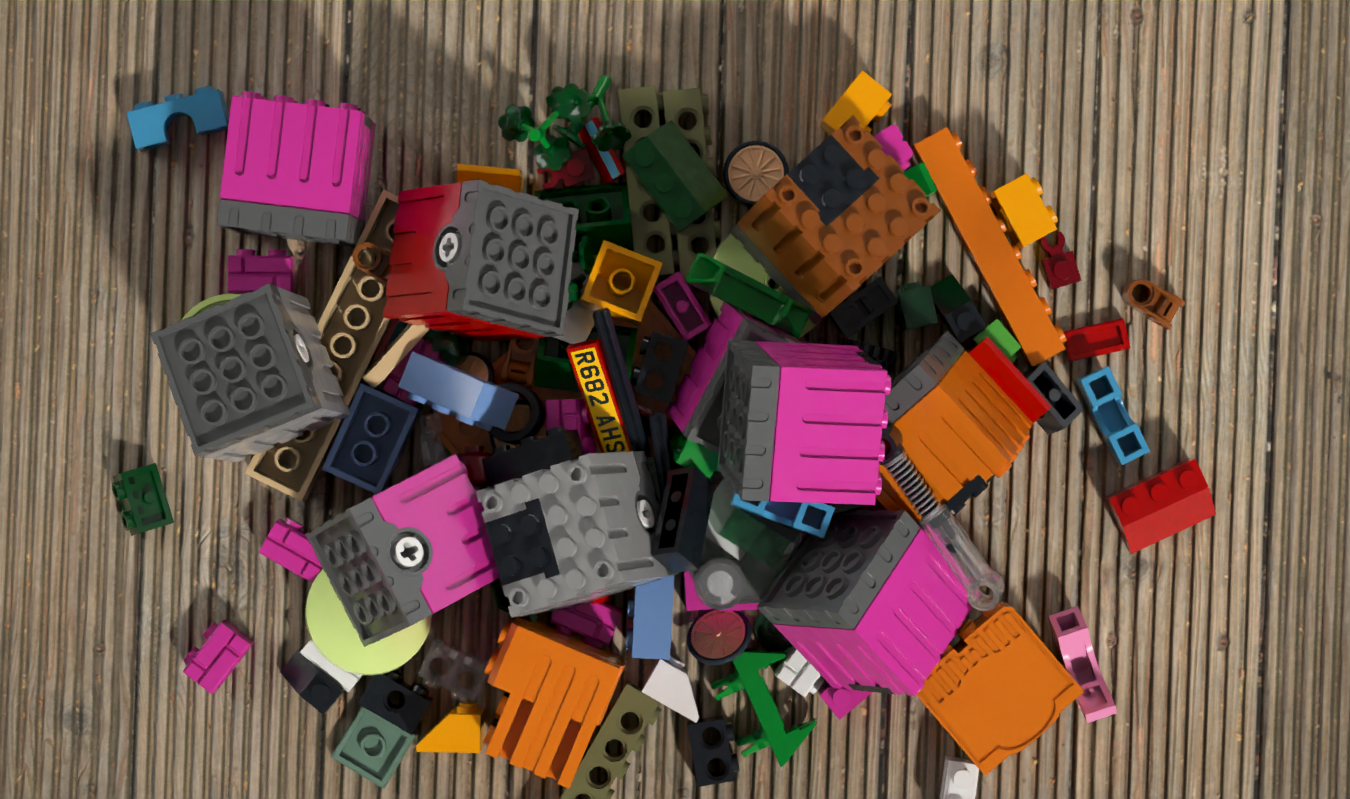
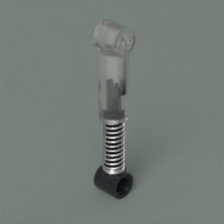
(942, 527)

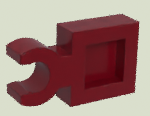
(573, 172)
(1060, 267)

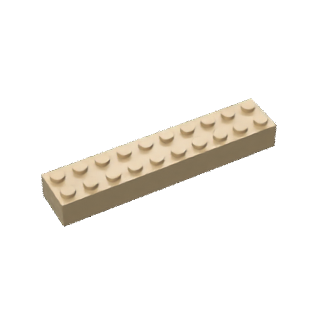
(351, 333)

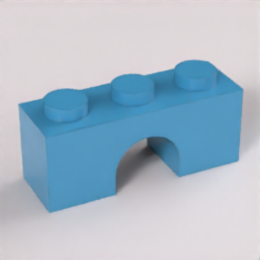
(152, 122)
(1111, 417)
(805, 517)

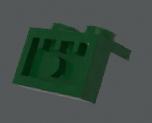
(142, 499)

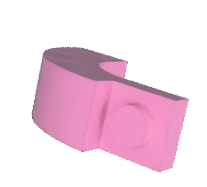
(1078, 658)

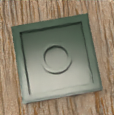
(373, 747)

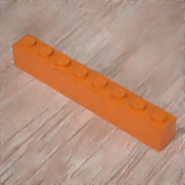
(988, 247)

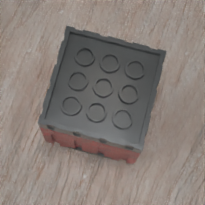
(481, 262)

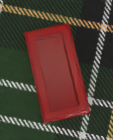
(1096, 340)

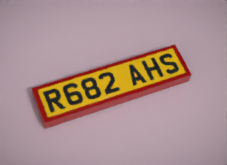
(599, 395)

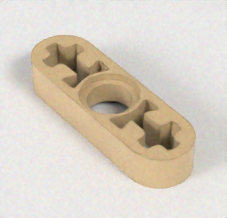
(394, 354)

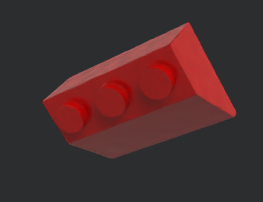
(1009, 379)
(1161, 504)

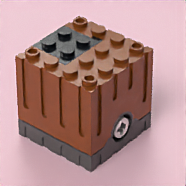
(834, 219)

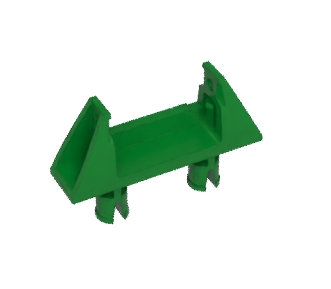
(748, 295)
(772, 726)

